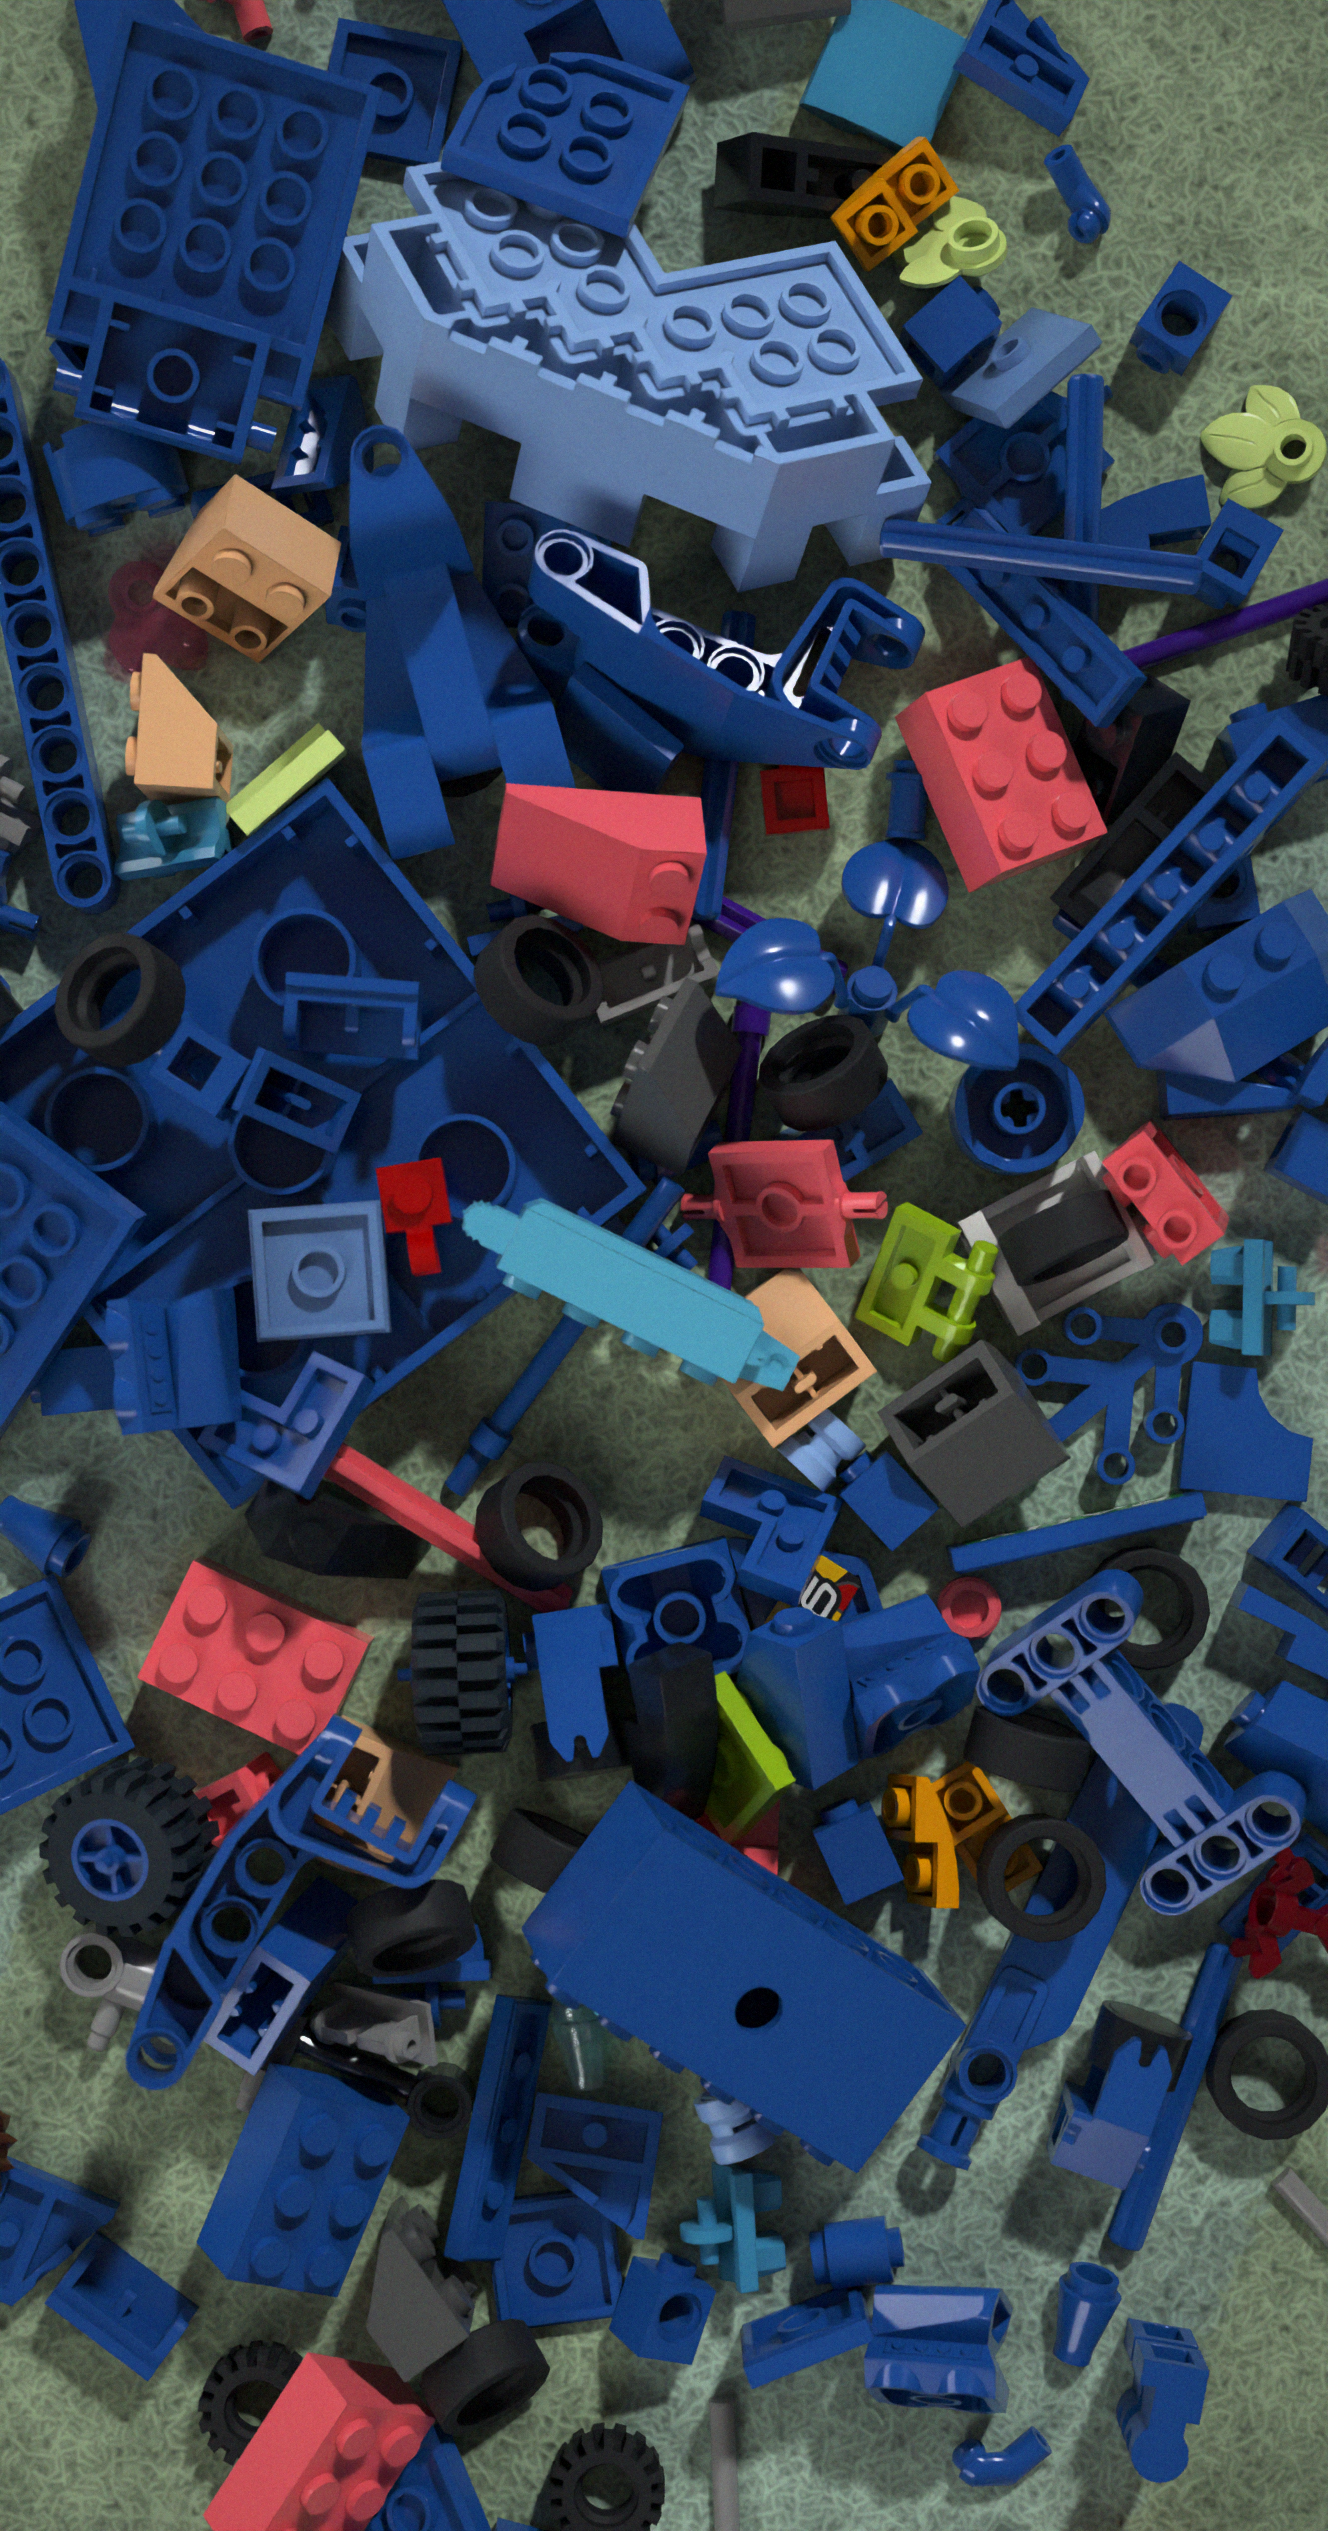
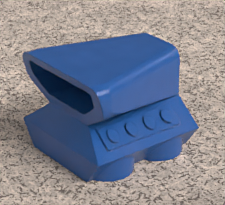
(174, 1361)
(680, 1597)
(905, 1673)
(938, 2347)

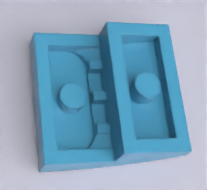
(884, 73)

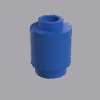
(856, 2252)

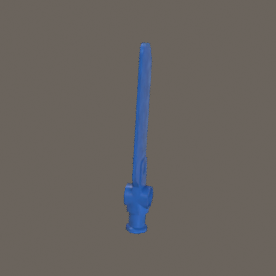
(1043, 1983)

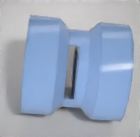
(822, 1448)
(733, 2129)

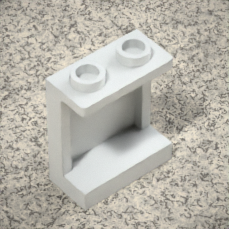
(1029, 1305)

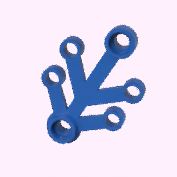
(1113, 1382)

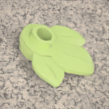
(957, 245)
(1254, 446)

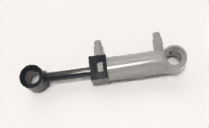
(127, 1987)

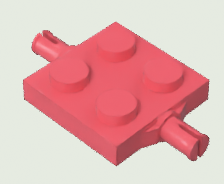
(784, 1204)

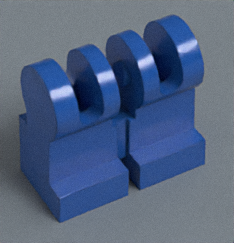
(1163, 2397)

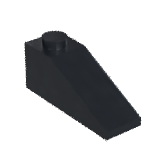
(789, 175)
(331, 1533)

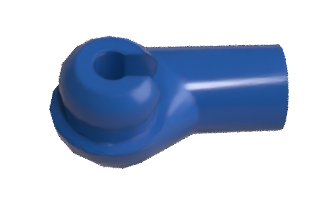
(1088, 208)
(1000, 2467)

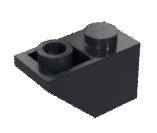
(1132, 749)

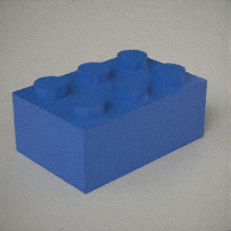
(302, 2181)

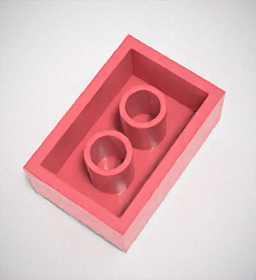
(1000, 773)
(254, 1656)
(324, 2451)

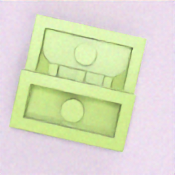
(285, 779)

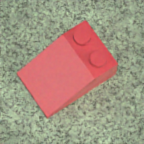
(603, 858)

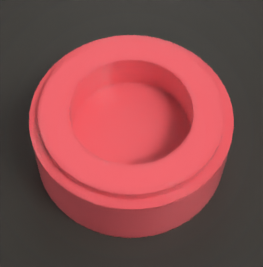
(970, 1607)

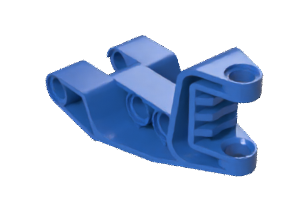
(440, 665)
(701, 685)
(201, 1964)

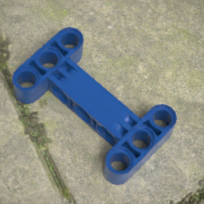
(1143, 1744)

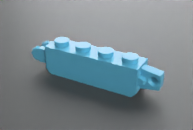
(633, 1290)

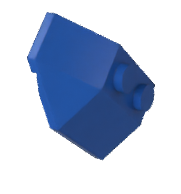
(1234, 999)

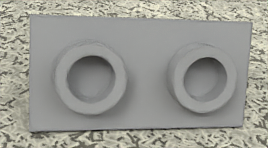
(377, 2023)

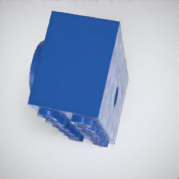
(739, 1980)

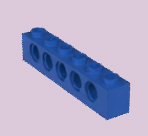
(1170, 887)

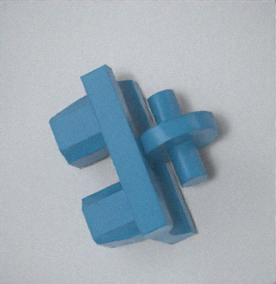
(172, 838)
(1253, 1268)
(728, 2229)

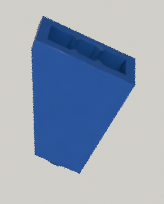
(801, 1693)
(1286, 1732)
(283, 1976)

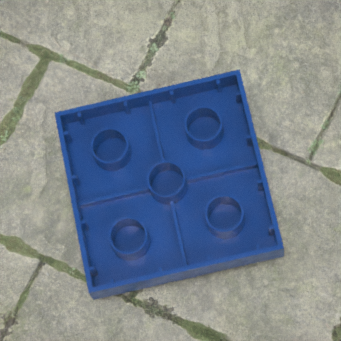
(325, 901)

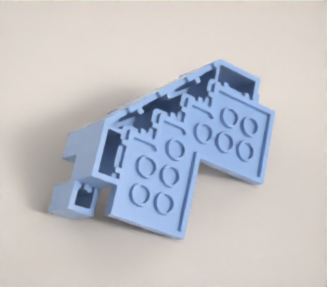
(701, 386)

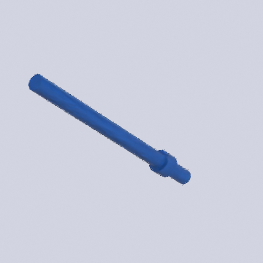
(493, 1434)

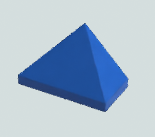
(321, 438)

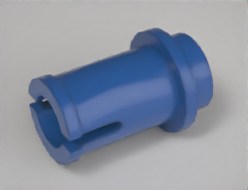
(906, 803)

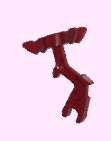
(1276, 1911)

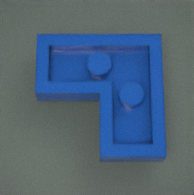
(301, 1437)
(784, 1517)

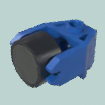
(573, 1655)
(1109, 2121)

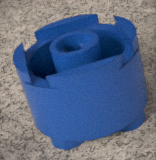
(113, 474)
(1043, 1135)

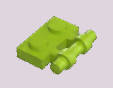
(909, 1274)

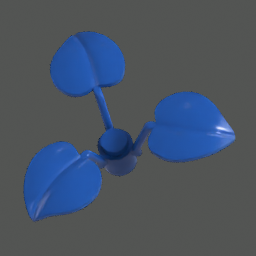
(783, 972)

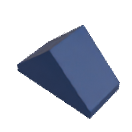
(296, 1100)

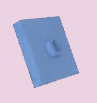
(1021, 367)
(319, 1271)

